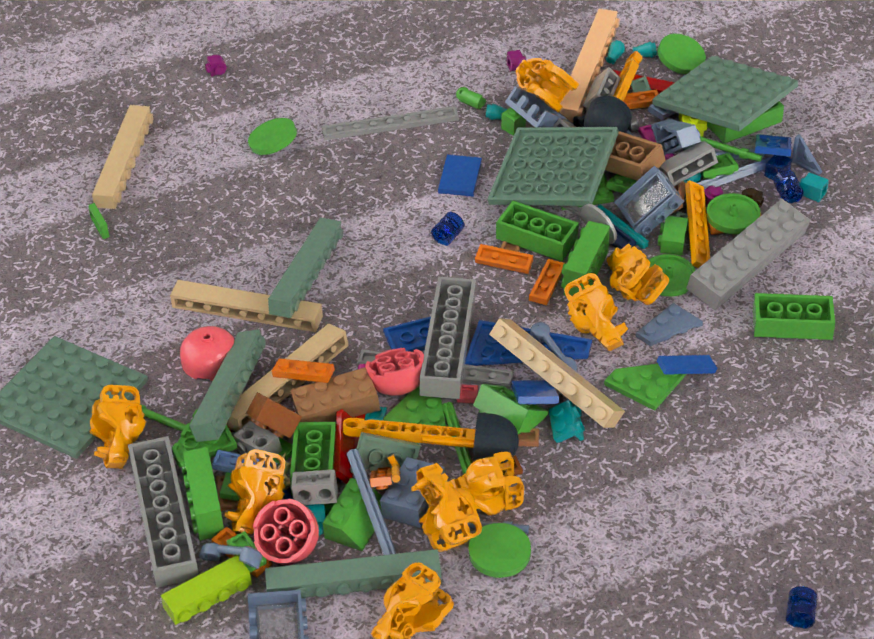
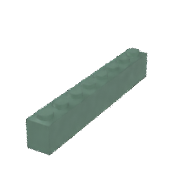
(305, 268)
(227, 386)
(348, 574)

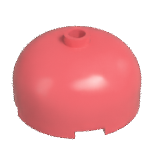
(205, 351)
(396, 371)
(278, 524)

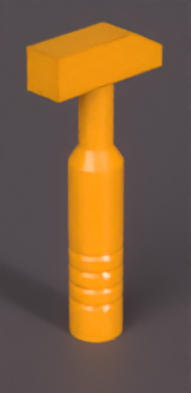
(395, 468)

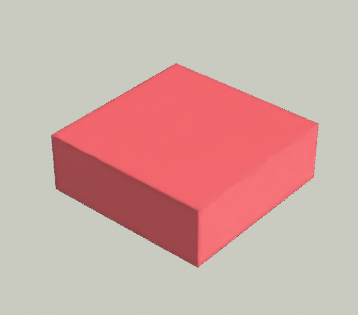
(468, 394)

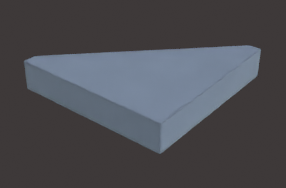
(803, 157)

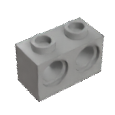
(255, 437)
(315, 487)

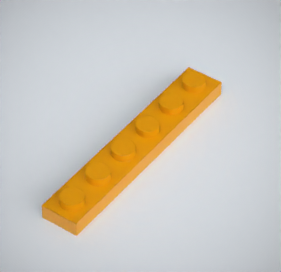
(697, 224)

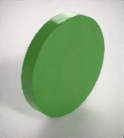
(680, 53)
(272, 136)
(732, 213)
(678, 271)
(500, 550)

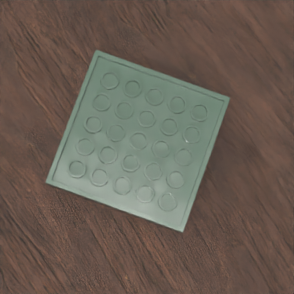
(725, 93)
(553, 166)
(56, 395)

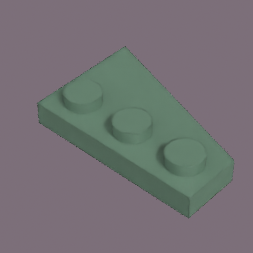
(376, 450)

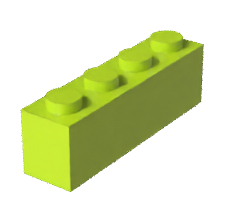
(206, 590)

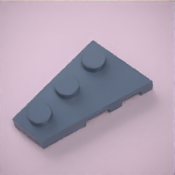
(667, 324)

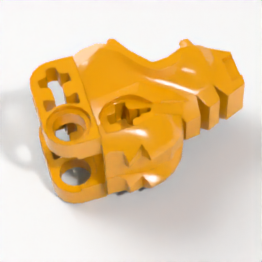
(545, 81)
(632, 269)
(599, 310)
(116, 424)
(489, 485)
(255, 487)
(448, 509)
(413, 605)

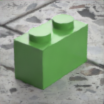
(673, 235)

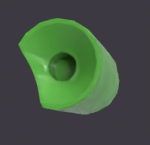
(470, 98)

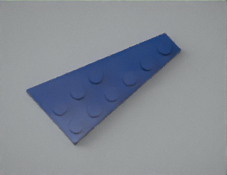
(488, 351)

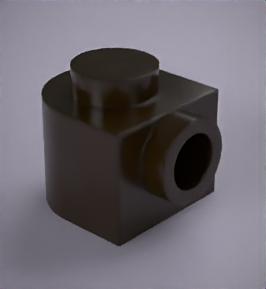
(754, 194)

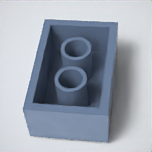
(402, 503)

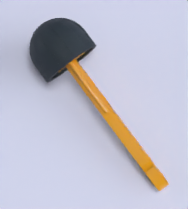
(611, 110)
(491, 435)

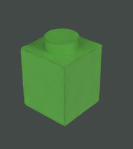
(512, 120)

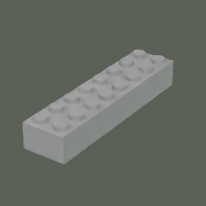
(747, 254)
(448, 338)
(163, 512)

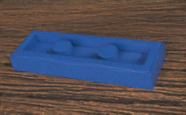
(687, 364)

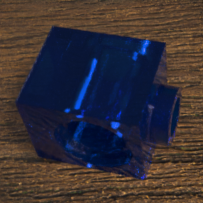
(776, 165)

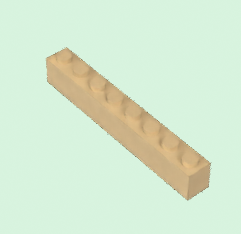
(122, 157)
(241, 305)
(319, 348)
(557, 373)

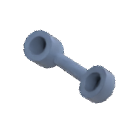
(541, 332)
(248, 555)

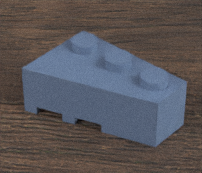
(675, 135)

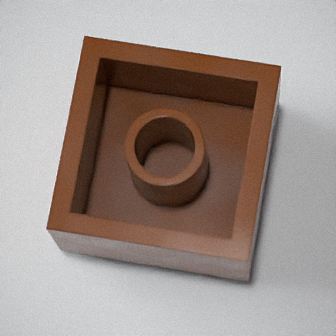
(277, 417)

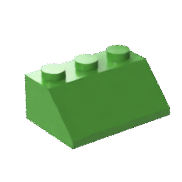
(502, 401)
(349, 519)

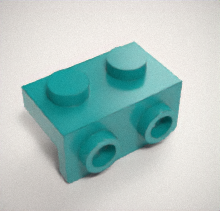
(566, 421)

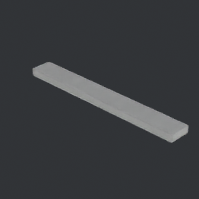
(390, 123)
(471, 375)

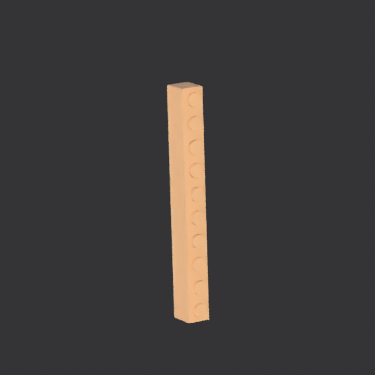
(590, 61)

